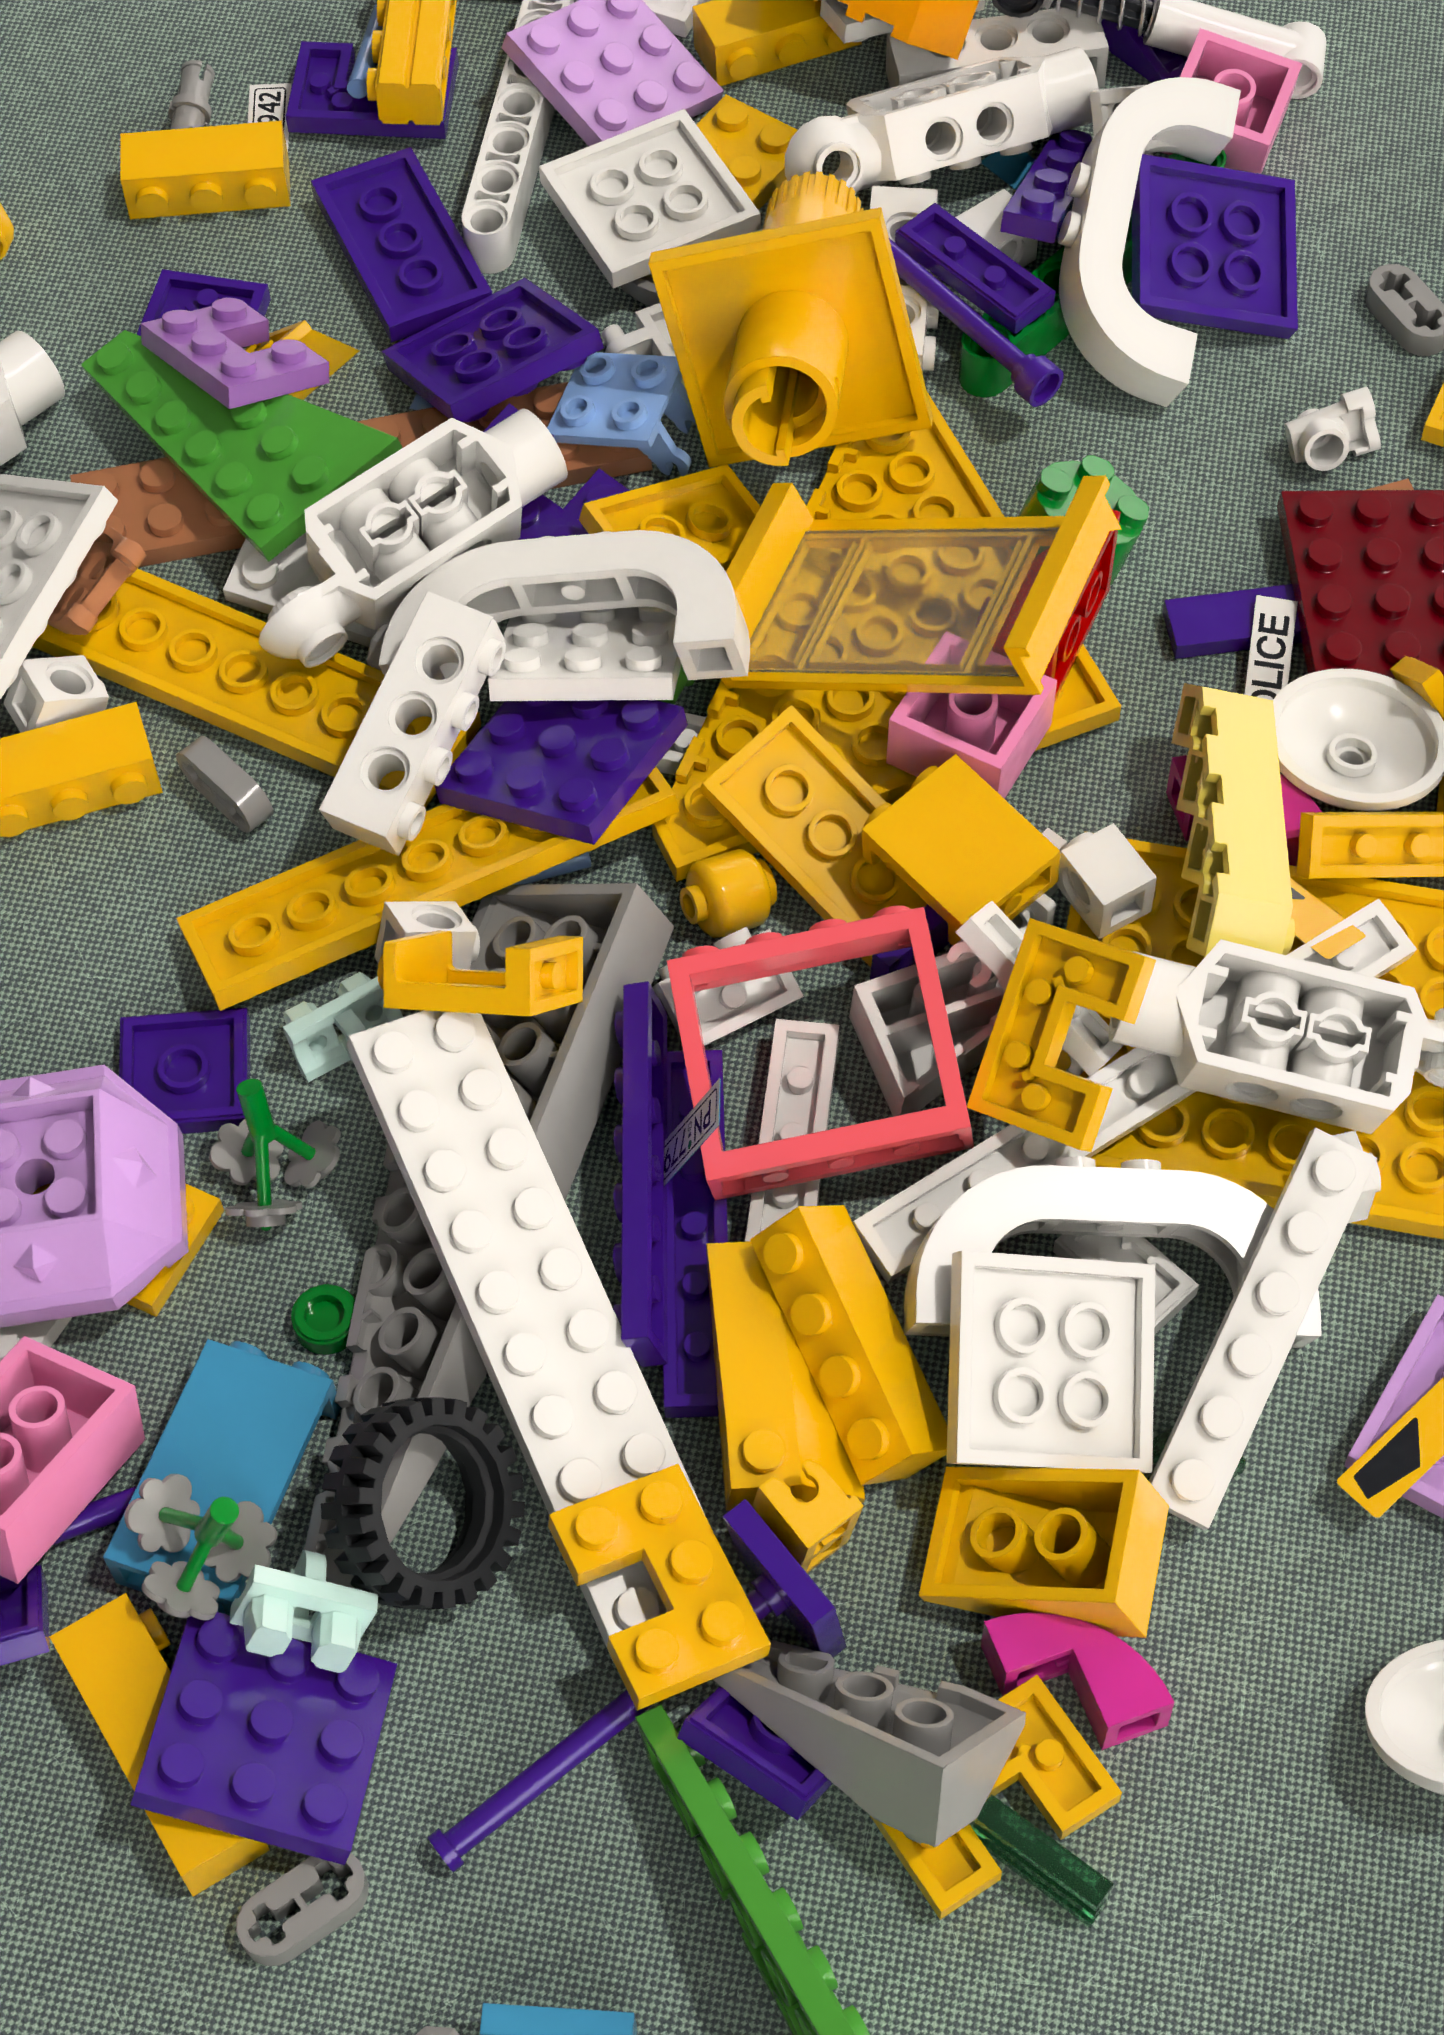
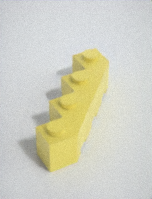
(1238, 821)

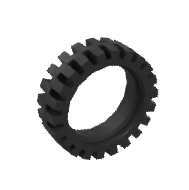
(359, 1503)

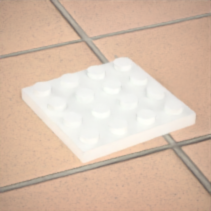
(42, 544)

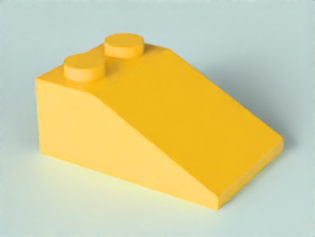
(1048, 1544)

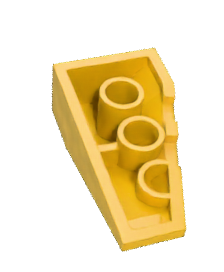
(764, 1389)

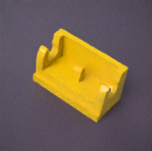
(809, 1528)

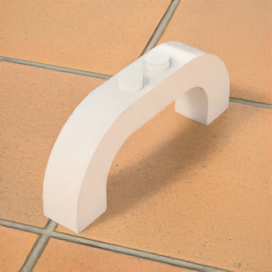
(1103, 319)
(595, 574)
(1090, 1201)

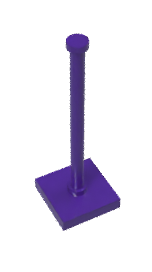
(777, 1589)

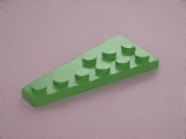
(249, 461)
(769, 1920)

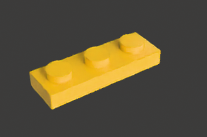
(1371, 844)

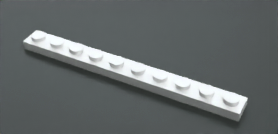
(1142, 1089)

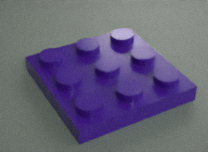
(1215, 247)
(493, 351)
(562, 762)
(265, 1741)

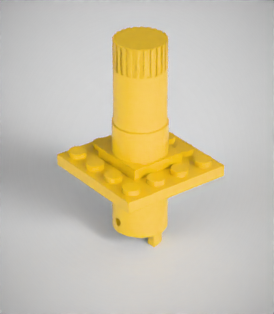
(794, 329)

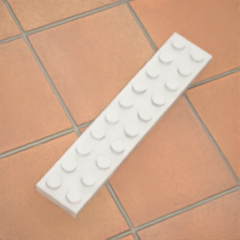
(518, 1274)

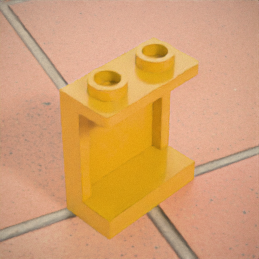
(961, 846)
(537, 977)

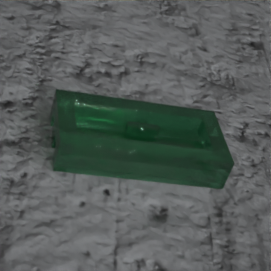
(1042, 1861)

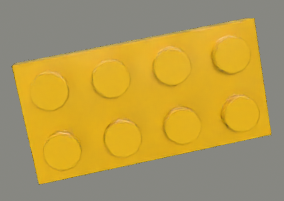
(807, 819)

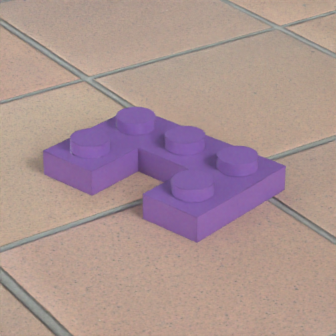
(209, 352)

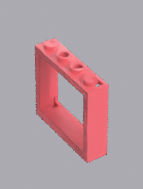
(842, 1148)

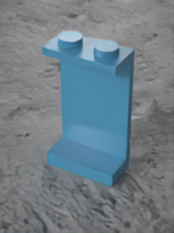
(232, 1437)

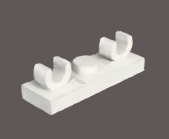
(997, 944)

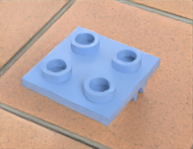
(621, 404)

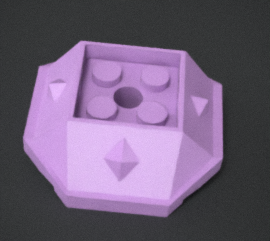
(111, 1199)

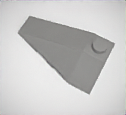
(891, 1747)

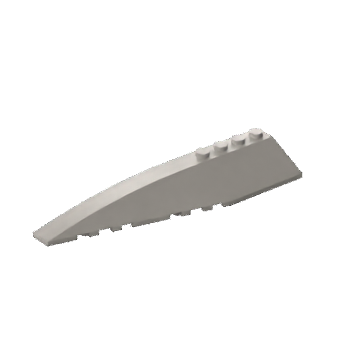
(562, 1063)

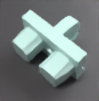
(312, 1029)
(278, 1607)

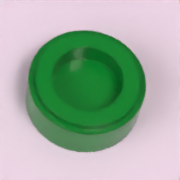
(323, 1318)

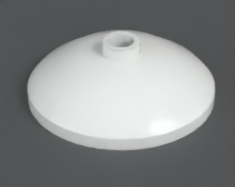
(1358, 739)
(1408, 1715)

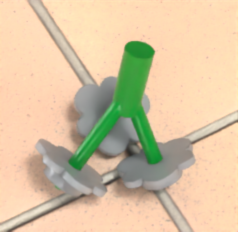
(254, 1150)
(227, 1538)

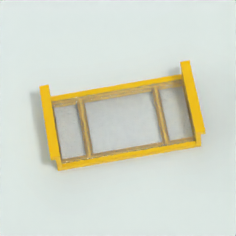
(912, 598)

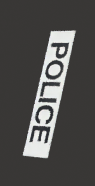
(1270, 647)

